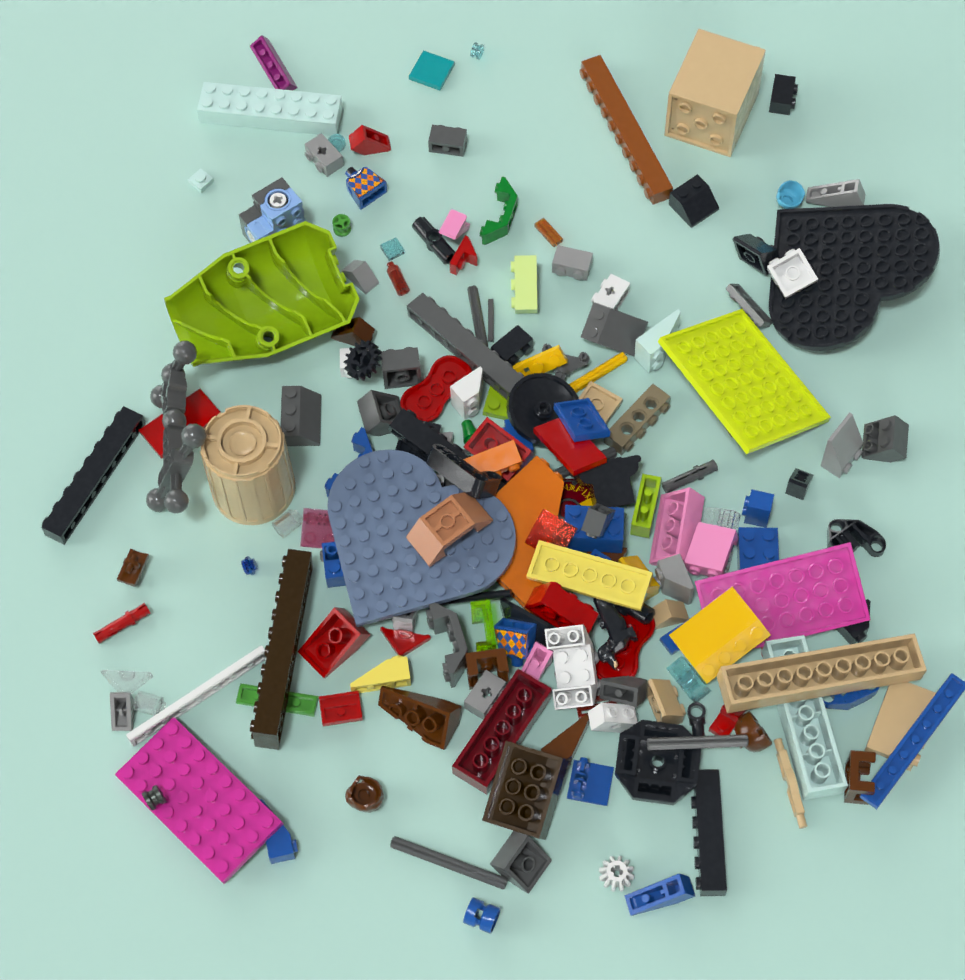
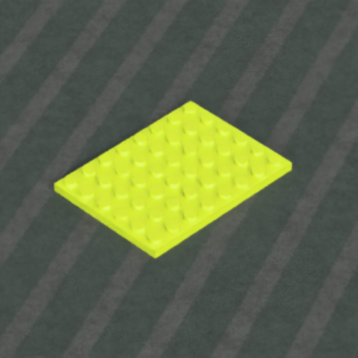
(744, 380)

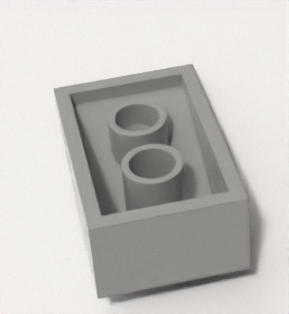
(843, 447)

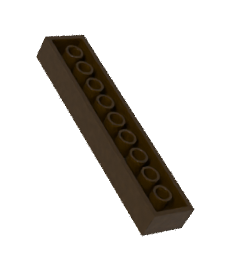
(282, 649)

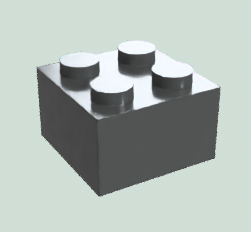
(401, 367)

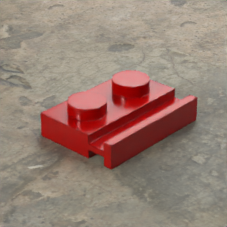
(340, 708)

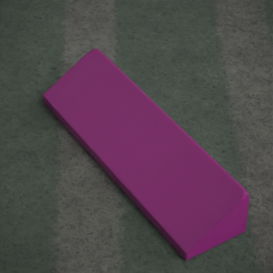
(272, 64)

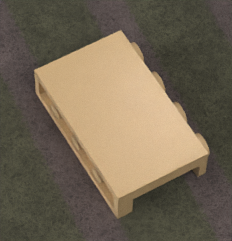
(896, 716)

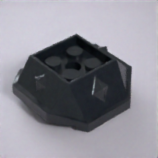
(652, 783)

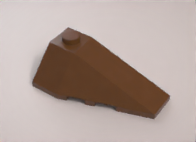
(426, 715)

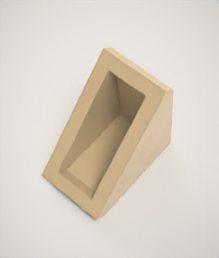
(669, 613)

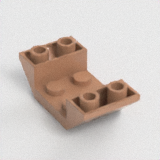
(445, 525)

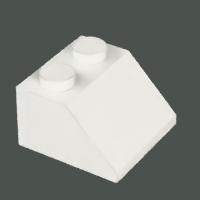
(467, 393)

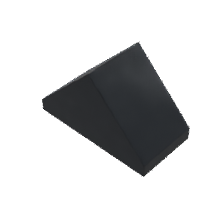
(799, 483)

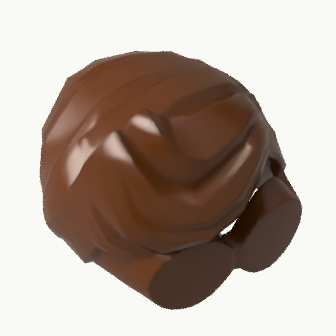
(366, 795)

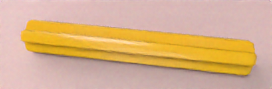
(599, 371)

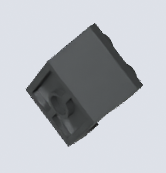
(447, 621)

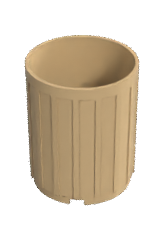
(248, 465)

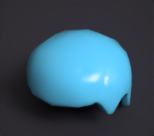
(790, 194)

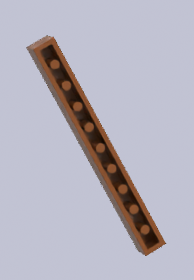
(626, 129)

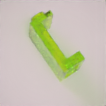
(482, 613)

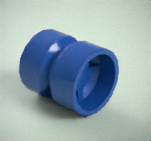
(488, 918)

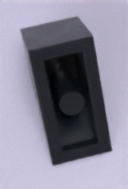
(856, 632)

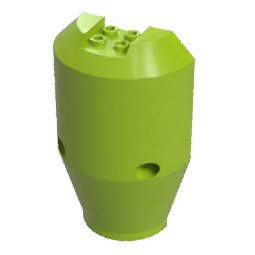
(284, 293)

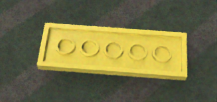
(590, 575)

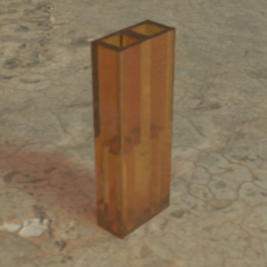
(548, 232)

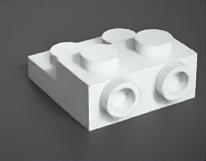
(791, 272)

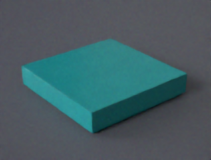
(431, 70)

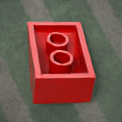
(333, 642)

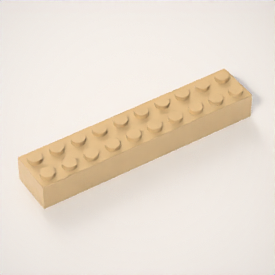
(821, 673)

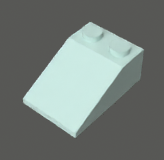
(648, 350)

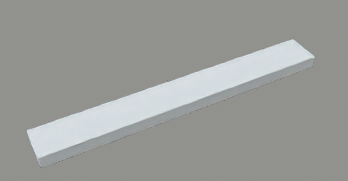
(197, 696)

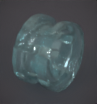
(477, 51)

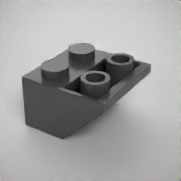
(885, 440)

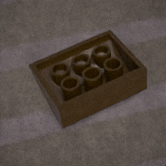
(525, 790)

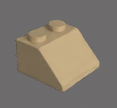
(664, 701)

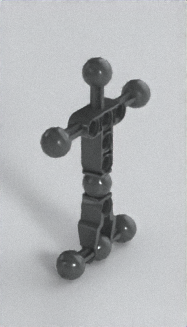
(177, 437)

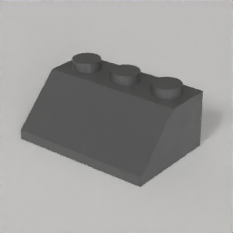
(300, 416)

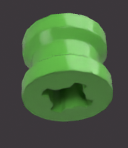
(344, 221)

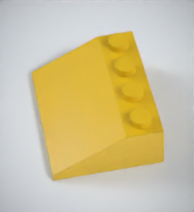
(719, 634)

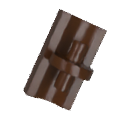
(132, 567)

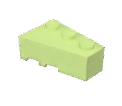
(524, 284)

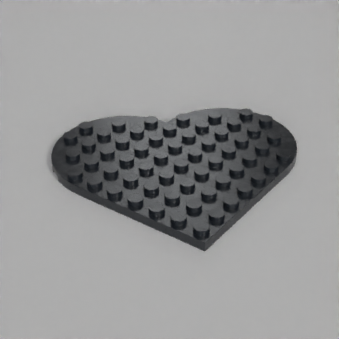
(859, 261)

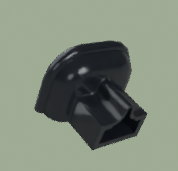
(611, 481)

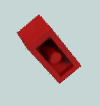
(369, 141)

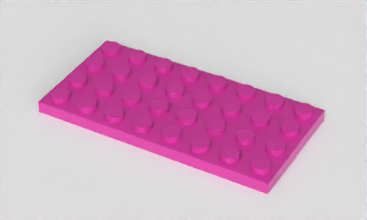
(797, 592)
(204, 800)

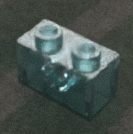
(688, 679)

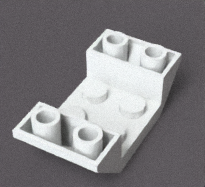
(573, 666)

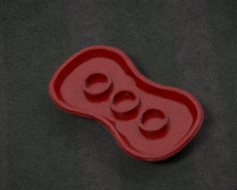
(432, 393)
(627, 658)

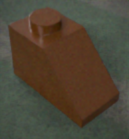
(354, 332)

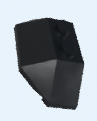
(512, 611)

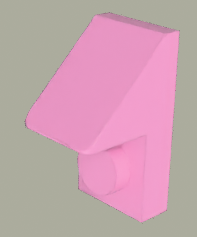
(454, 225)
(537, 661)

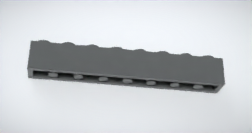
(463, 344)

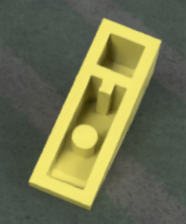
(390, 673)

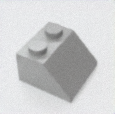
(674, 579)

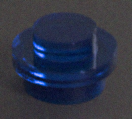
(249, 565)

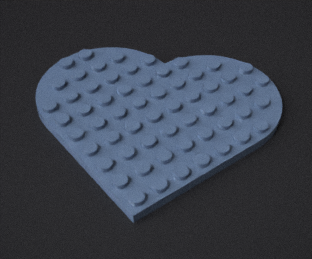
(372, 513)

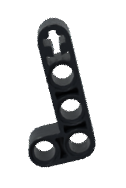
(462, 474)

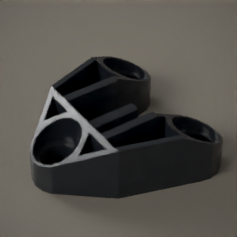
(857, 533)

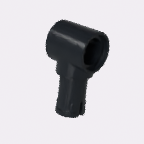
(697, 722)

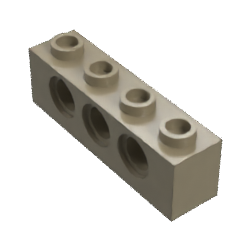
(652, 397)

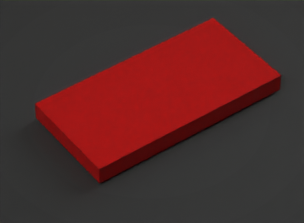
(198, 411)
(573, 455)

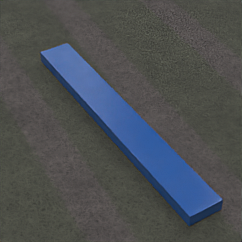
(915, 739)

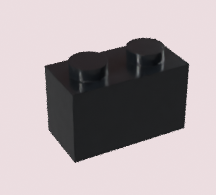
(782, 94)
(514, 345)

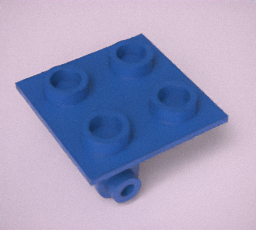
(590, 782)

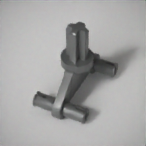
(573, 363)

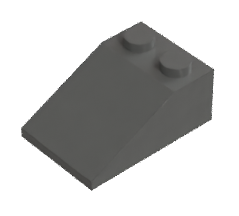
(613, 328)

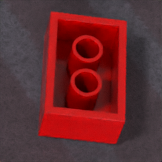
(492, 435)
(560, 607)

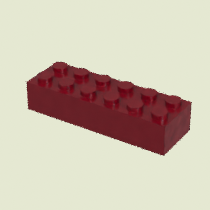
(506, 721)

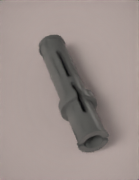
(697, 472)

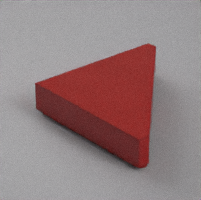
(404, 641)

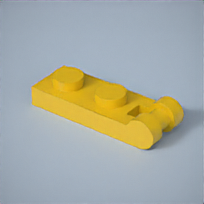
(542, 362)

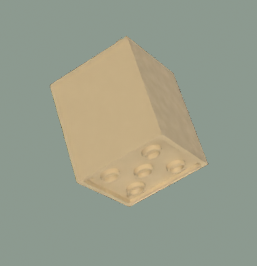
(714, 92)

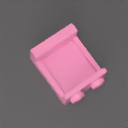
(710, 549)

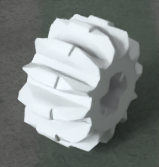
(608, 870)

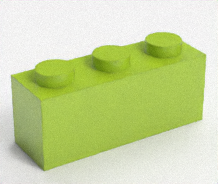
(645, 505)

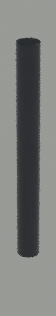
(483, 596)

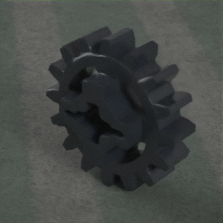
(363, 360)

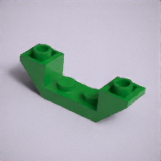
(496, 230)

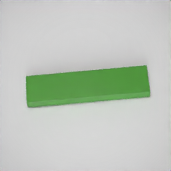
(297, 702)

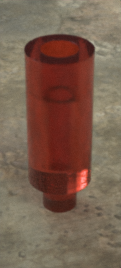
(397, 279)

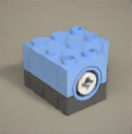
(273, 210)

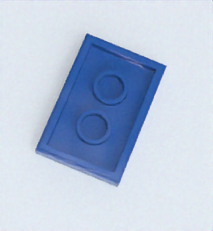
(581, 420)

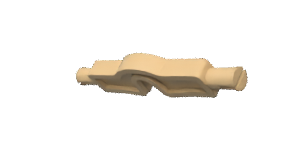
(789, 776)

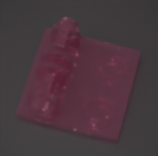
(315, 528)

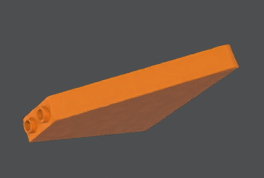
(525, 497)

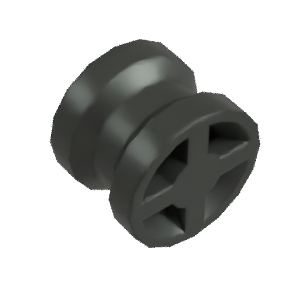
(154, 797)

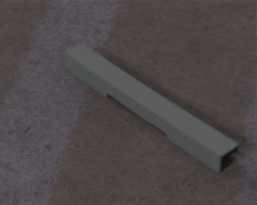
(490, 319)

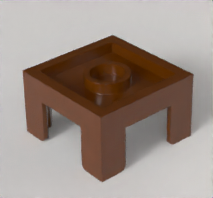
(488, 660)
(856, 765)

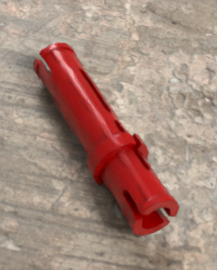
(121, 623)

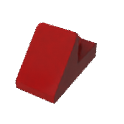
(464, 254)
(725, 722)

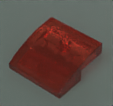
(551, 530)

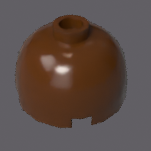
(757, 736)

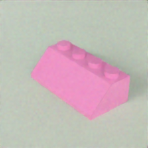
(676, 524)

